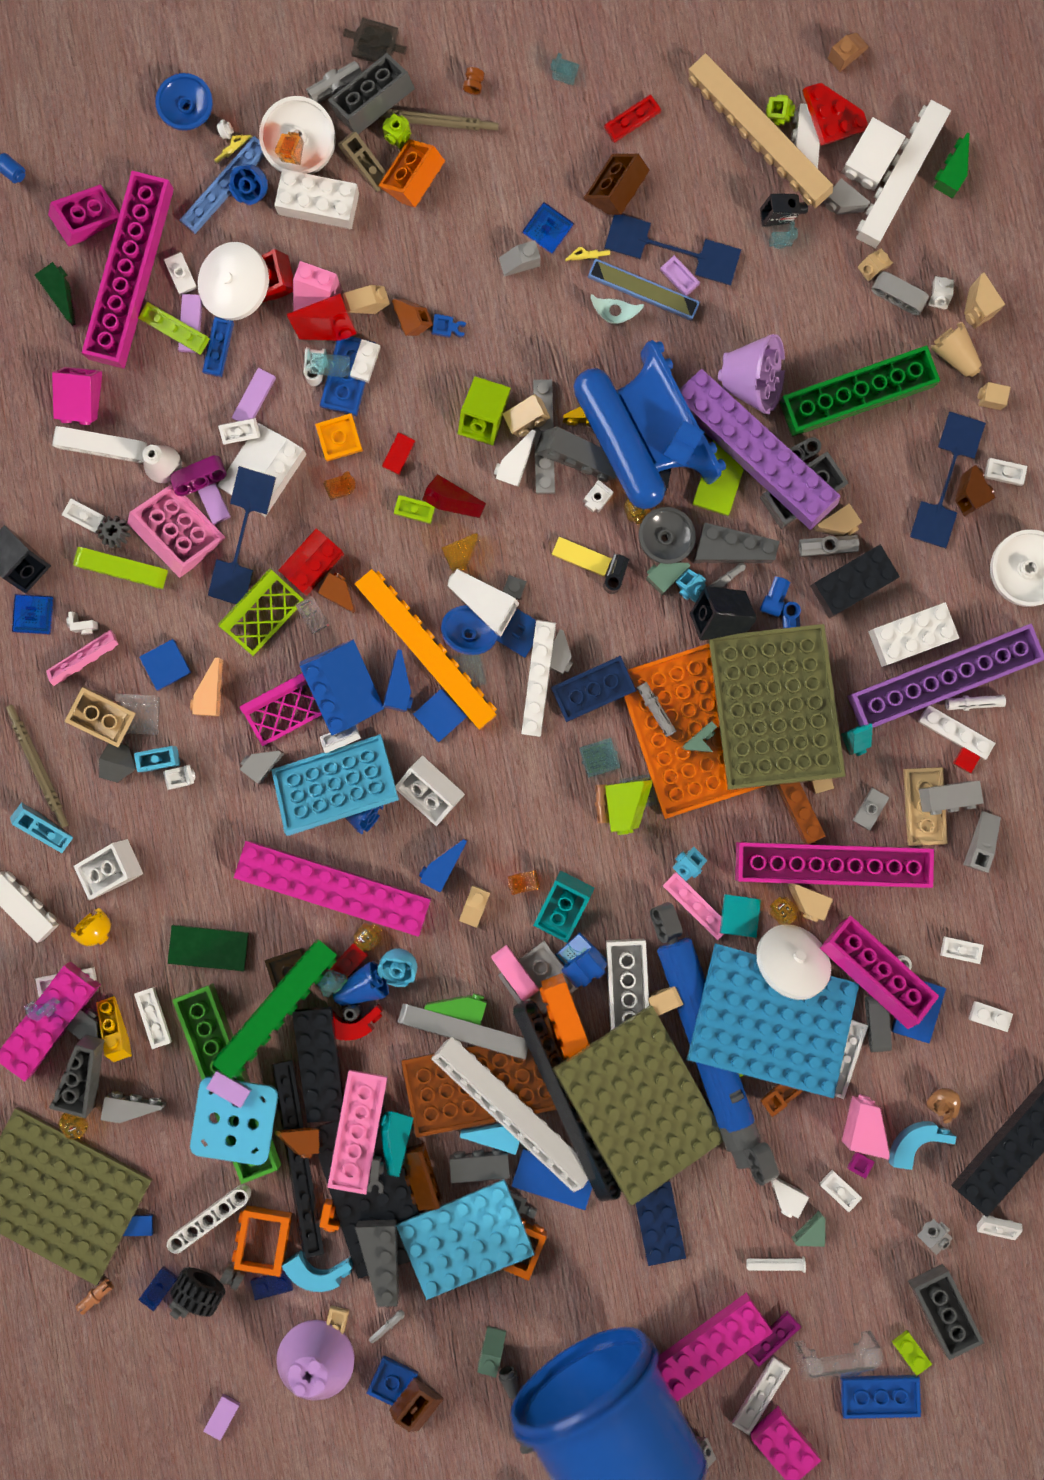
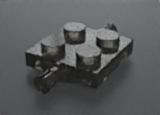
(374, 40)

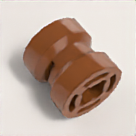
(474, 77)

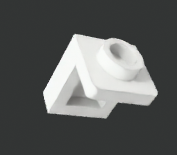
(941, 292)
(84, 627)
(179, 777)

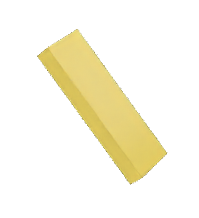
(581, 556)

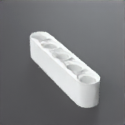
(98, 444)
(203, 1225)

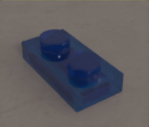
(271, 1285)
(158, 1288)

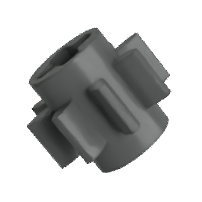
(177, 1310)

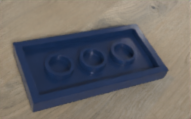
(593, 688)
(660, 1226)

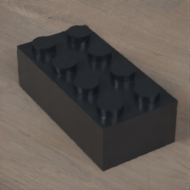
(854, 581)

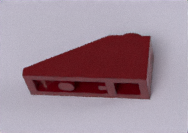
(451, 498)

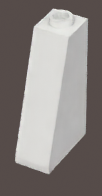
(487, 602)

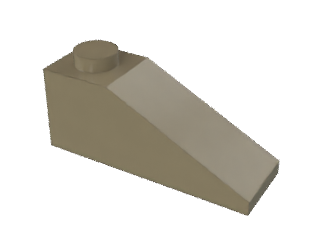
(362, 159)

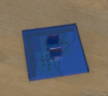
(548, 227)
(32, 614)

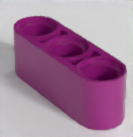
(198, 475)

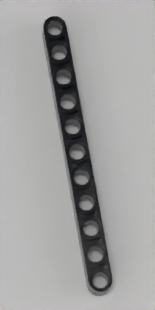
(547, 1058)

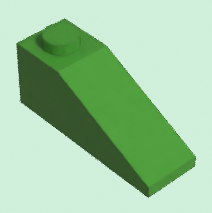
(465, 1008)

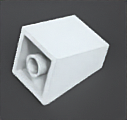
(873, 154)

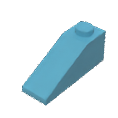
(40, 827)
(492, 1136)

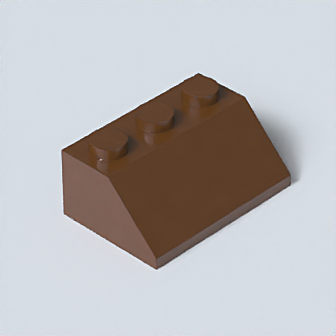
(617, 183)
(421, 1178)

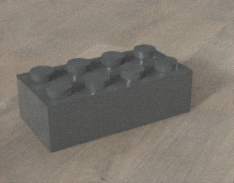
(371, 94)
(825, 468)
(946, 1312)

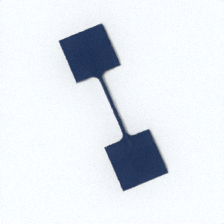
(715, 260)
(253, 493)
(934, 522)

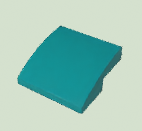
(740, 916)

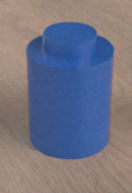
(11, 169)

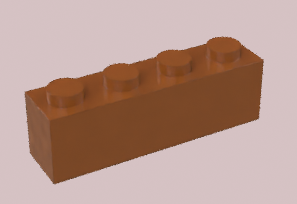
(801, 812)

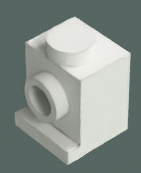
(605, 493)

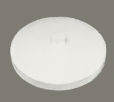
(309, 121)
(233, 281)
(1019, 568)
(793, 962)

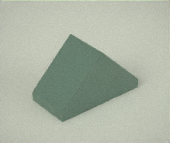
(812, 1232)

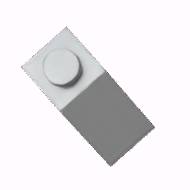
(845, 199)
(520, 258)
(561, 654)
(259, 765)

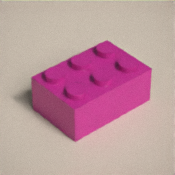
(784, 1445)

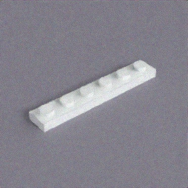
(538, 678)

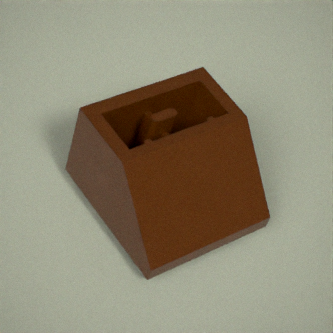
(973, 491)
(415, 1406)

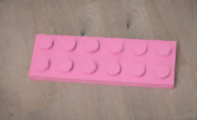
(357, 1131)

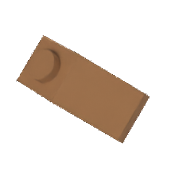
(847, 51)

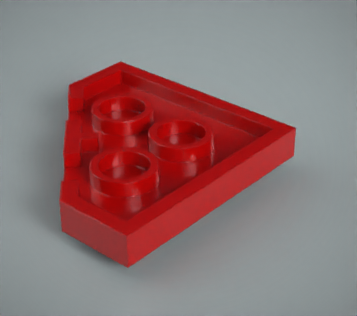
(833, 114)

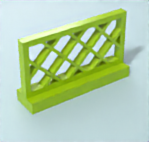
(249, 600)

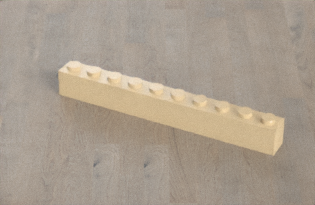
(760, 131)

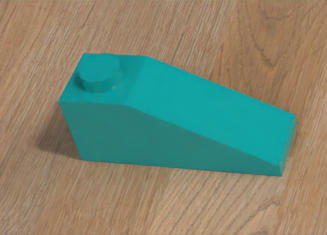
(858, 739)
(395, 1135)

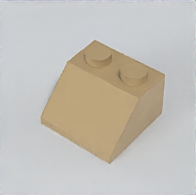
(982, 302)
(812, 904)

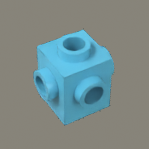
(691, 585)
(686, 866)

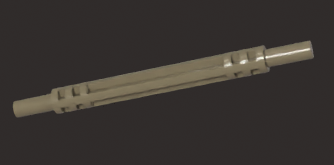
(442, 120)
(37, 766)

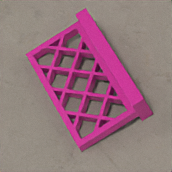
(272, 696)

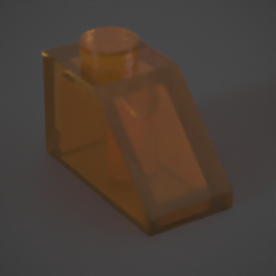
(290, 148)

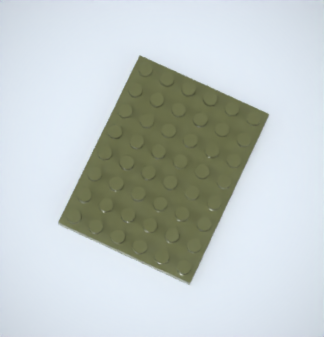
(776, 707)
(639, 1104)
(64, 1196)

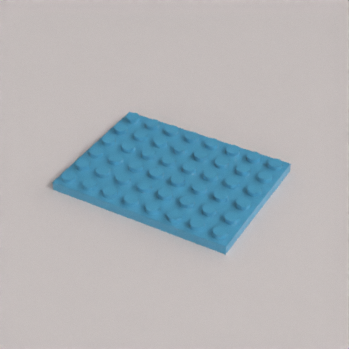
(767, 1035)

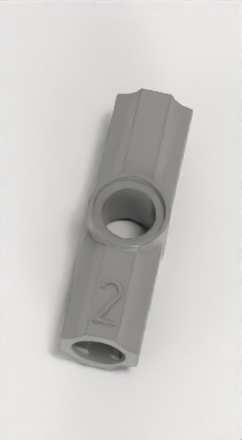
(333, 82)
(840, 544)

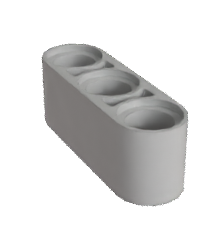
(900, 293)

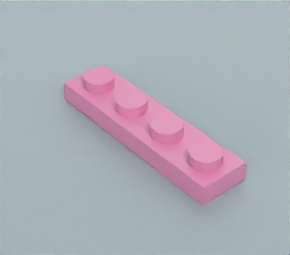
(82, 657)
(694, 904)

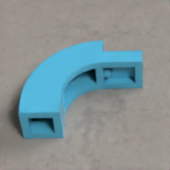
(911, 1138)
(312, 1278)

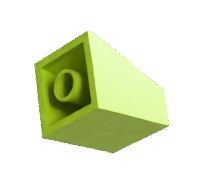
(483, 410)
(627, 805)

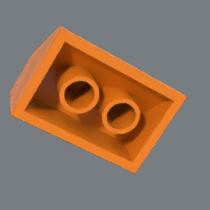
(412, 172)

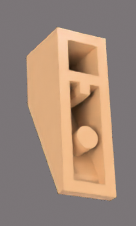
(208, 694)

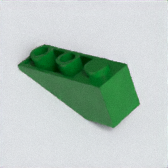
(956, 169)

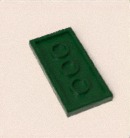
(208, 948)

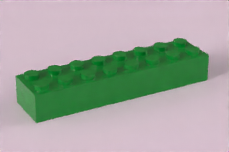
(859, 391)
(273, 1009)

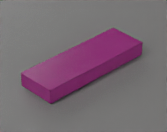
(782, 1331)

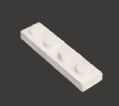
(956, 732)

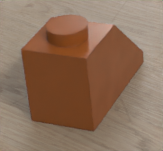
(337, 591)
(301, 1140)

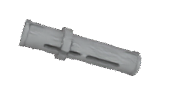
(656, 709)

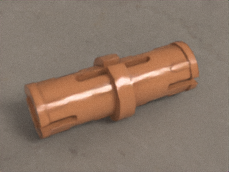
(601, 803)
(94, 1296)

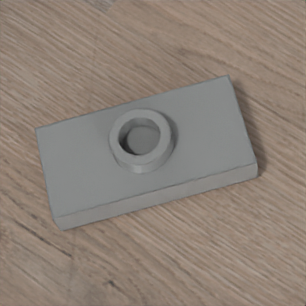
(870, 809)

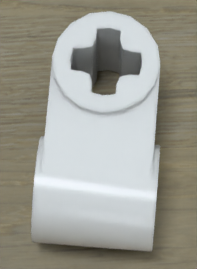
(307, 367)

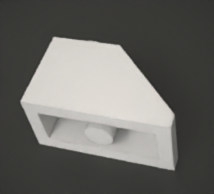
(789, 1198)

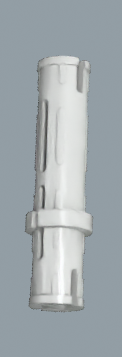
(967, 703)

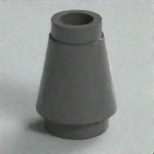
(355, 1008)
(509, 1380)

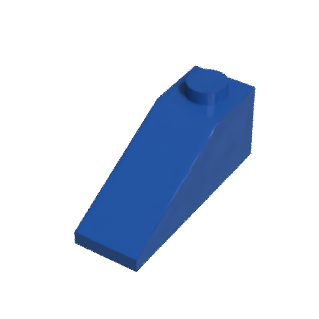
(398, 688)
(439, 870)

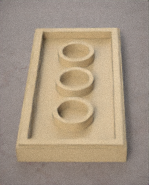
(921, 826)

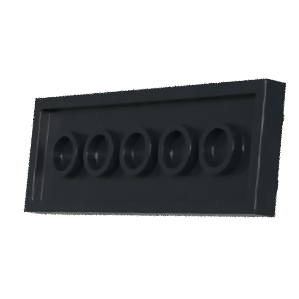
(318, 1063)

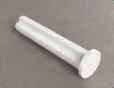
(776, 1264)

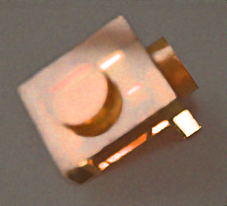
(340, 486)
(523, 882)

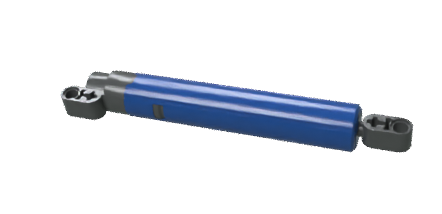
(722, 1086)

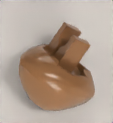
(944, 1103)

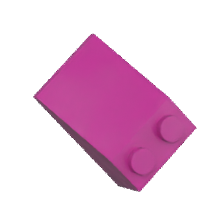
(83, 214)

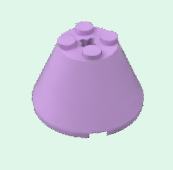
(755, 373)
(315, 1360)

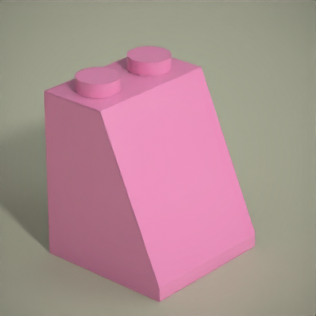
(313, 285)
(865, 1128)

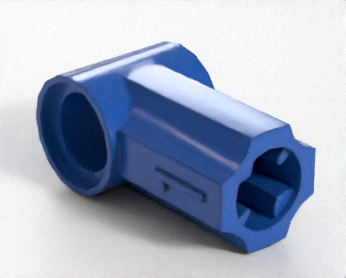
(773, 602)
(791, 621)

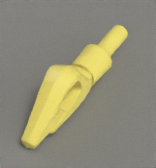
(233, 147)
(586, 254)

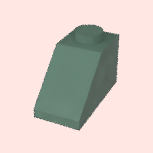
(665, 575)
(491, 1351)

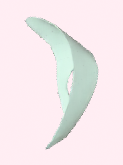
(627, 310)

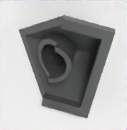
(115, 763)

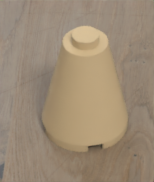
(958, 350)

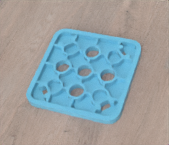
(246, 1137)

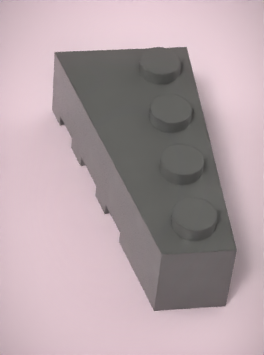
(575, 452)
(733, 546)
(80, 1081)
(380, 1254)

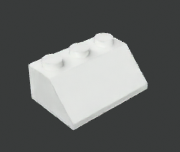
(429, 790)

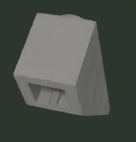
(983, 843)
(122, 1108)

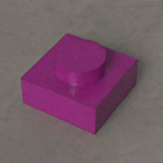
(861, 1164)

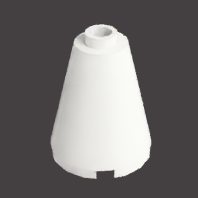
(161, 462)

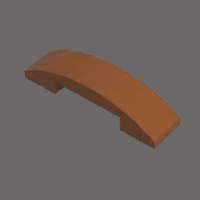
(778, 1098)

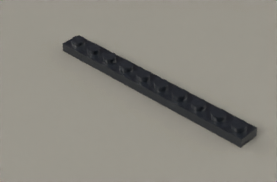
(298, 1167)

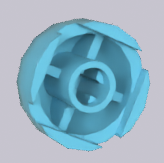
(398, 967)

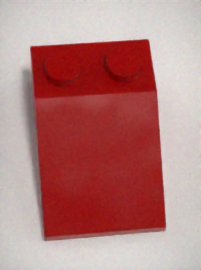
(279, 275)
(323, 320)

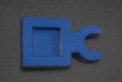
(444, 326)

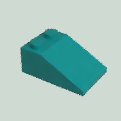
(564, 906)

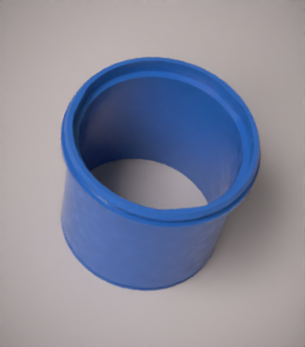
(607, 1414)

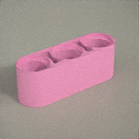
(515, 973)

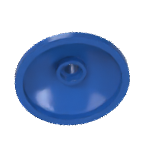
(184, 91)
(464, 623)

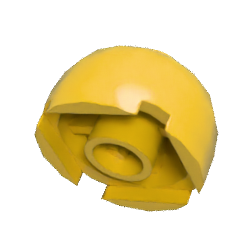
(92, 929)

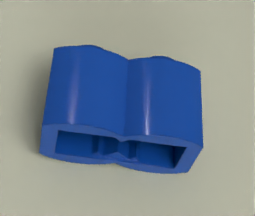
(684, 442)
(584, 968)

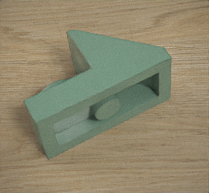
(696, 742)

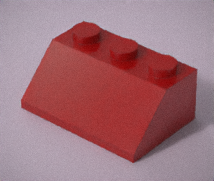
(311, 562)

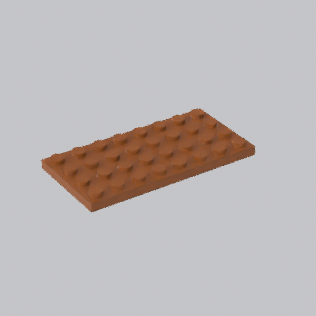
(444, 1106)

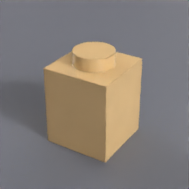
(994, 396)

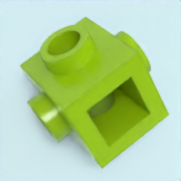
(774, 107)
(396, 130)

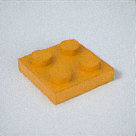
(338, 437)

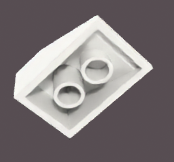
(108, 869)

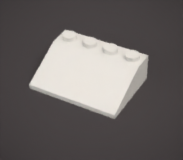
(268, 455)

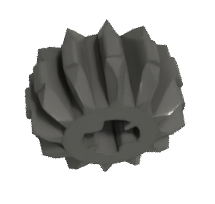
(112, 525)

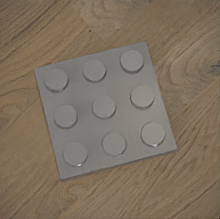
(540, 965)

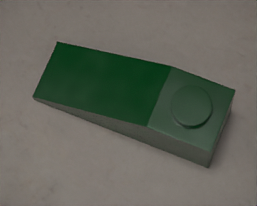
(58, 288)

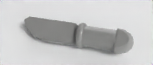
(722, 581)
(389, 1325)

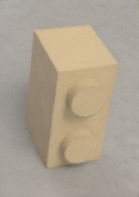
(526, 416)

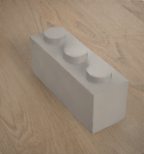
(951, 797)

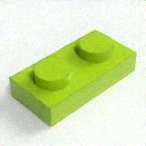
(414, 509)
(911, 1353)

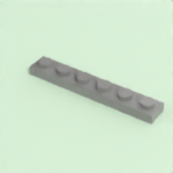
(544, 467)

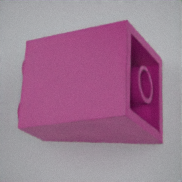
(76, 395)

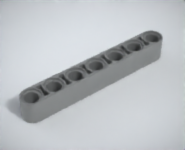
(463, 1031)

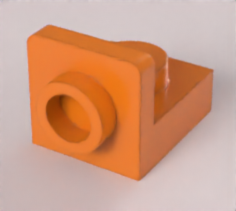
(327, 1213)

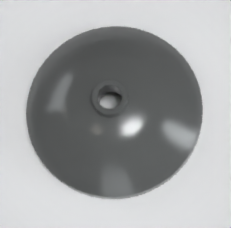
(675, 527)

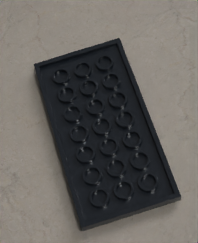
(354, 1207)

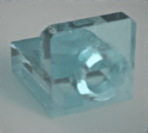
(564, 70)
(332, 982)

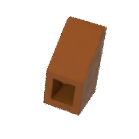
(413, 317)

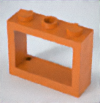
(269, 1215)
(520, 1269)

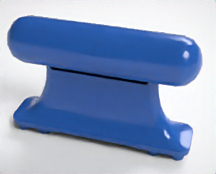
(639, 424)

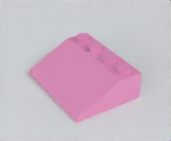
(175, 530)

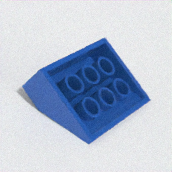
(341, 686)

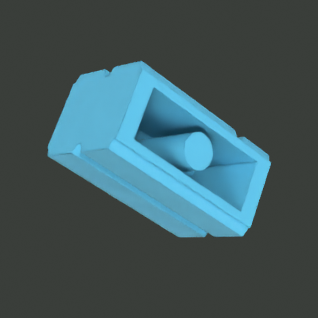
(157, 759)

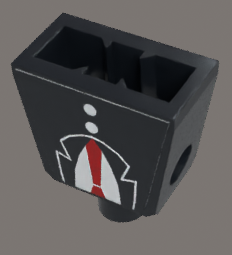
(781, 209)

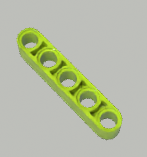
(120, 567)

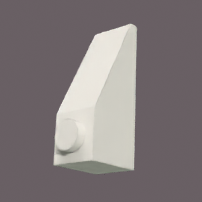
(514, 462)

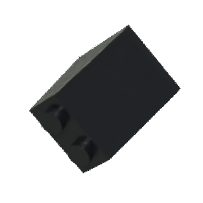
(19, 562)
(722, 613)

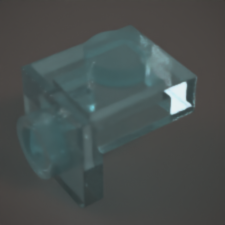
(782, 239)
(37, 1013)

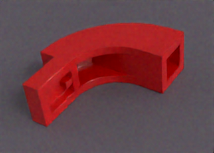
(357, 1029)

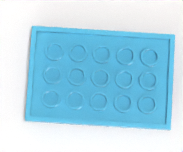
(334, 785)
(465, 1239)

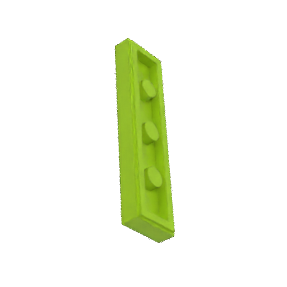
(174, 328)

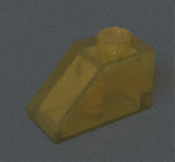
(460, 552)

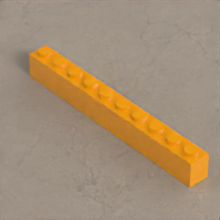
(425, 649)

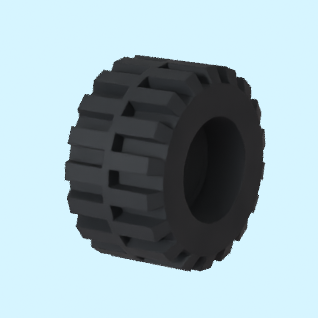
(197, 1291)

